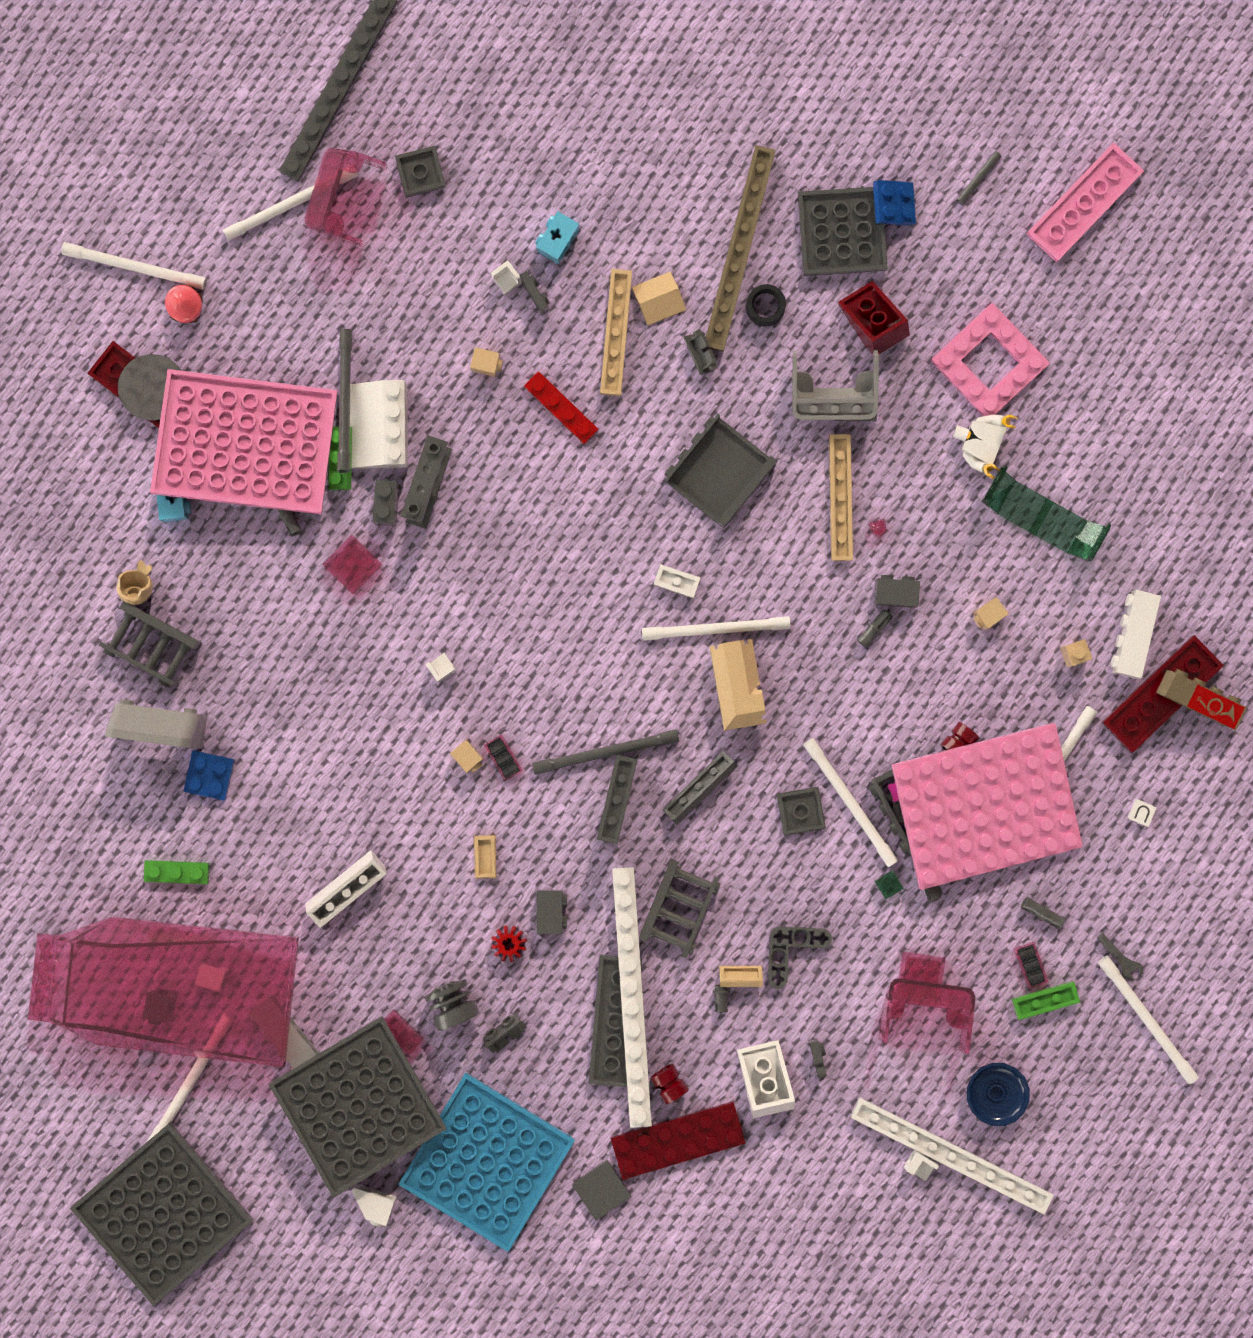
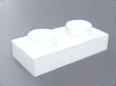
(676, 581)

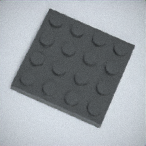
(840, 232)

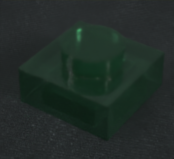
(888, 884)

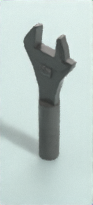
(1126, 964)

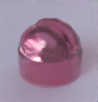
(878, 527)

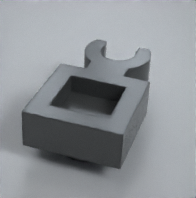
(818, 1051)

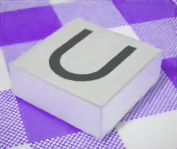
(1141, 812)

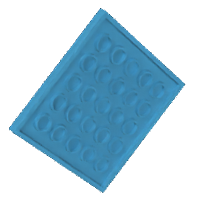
(487, 1162)

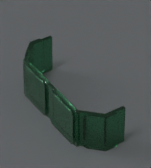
(1044, 517)

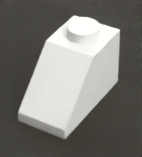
(374, 1204)

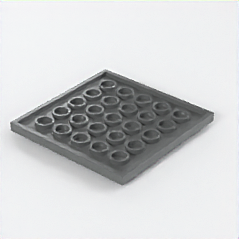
(357, 1106)
(161, 1214)

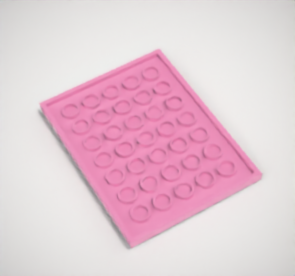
(244, 442)
(987, 806)

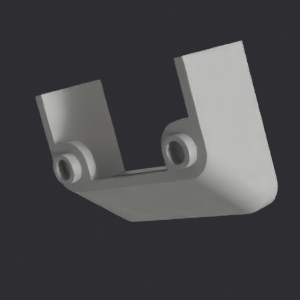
(835, 403)
(157, 725)

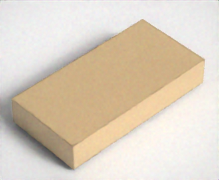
(485, 856)
(741, 976)

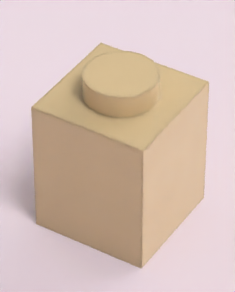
(486, 362)
(989, 614)
(1076, 653)
(467, 757)

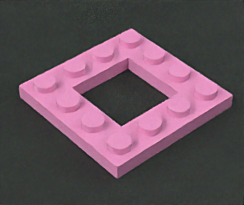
(991, 322)

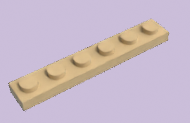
(616, 332)
(840, 497)

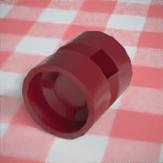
(960, 737)
(669, 1083)

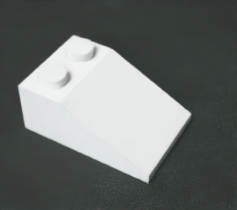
(766, 1079)

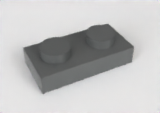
(531, 284)

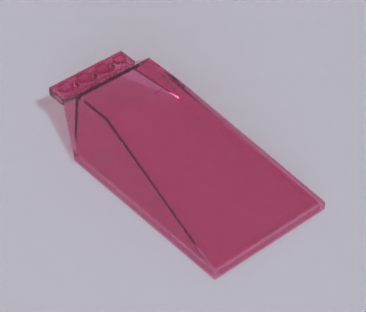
(169, 988)

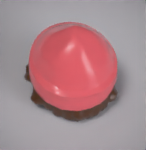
(184, 304)

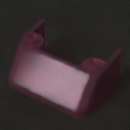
(319, 213)
(956, 999)

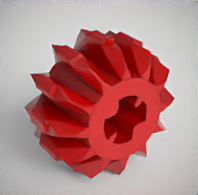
(502, 946)

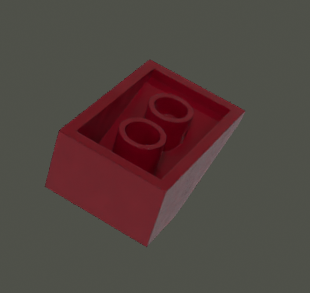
(875, 318)

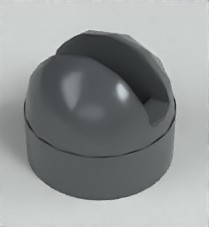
(933, 893)

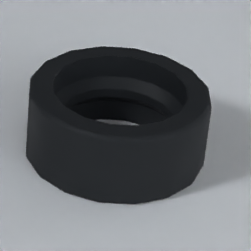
(762, 289)

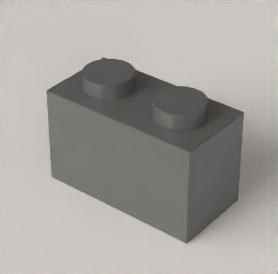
(385, 502)
(897, 592)
(550, 911)

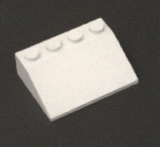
(379, 424)

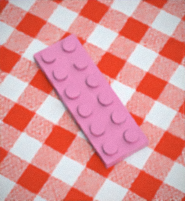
(1085, 202)

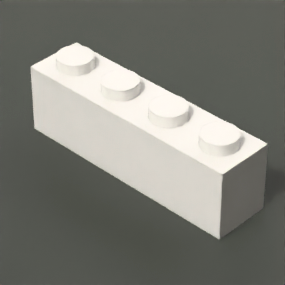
(1136, 634)
(345, 889)

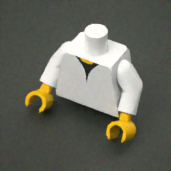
(983, 441)

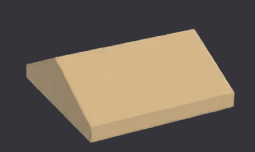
(659, 298)

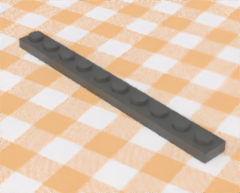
(337, 88)

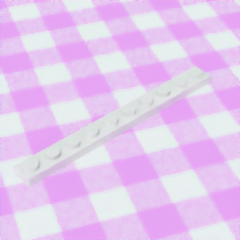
(951, 1155)

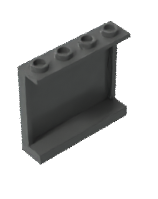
(719, 471)

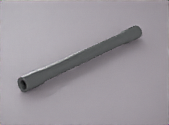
(345, 346)
(551, 764)

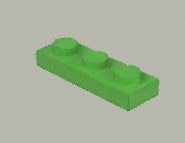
(337, 480)
(176, 872)
(1045, 1000)

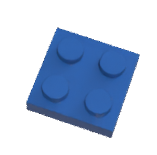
(894, 202)
(209, 775)

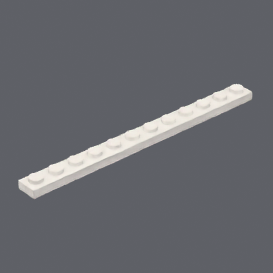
(632, 997)

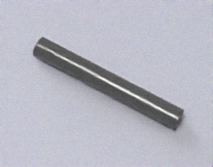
(978, 178)

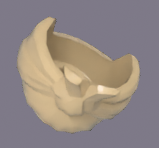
(128, 583)

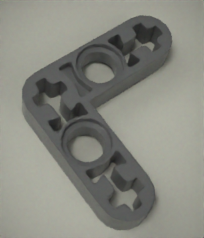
(783, 947)

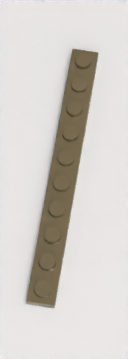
(739, 247)

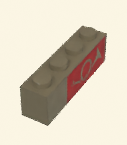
(1202, 699)

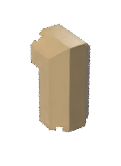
(737, 684)

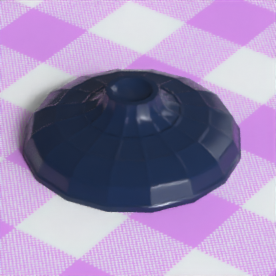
(998, 1094)

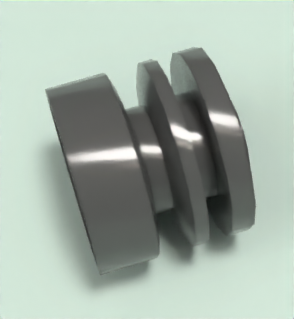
(451, 1004)

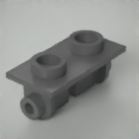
(704, 360)
(496, 1039)

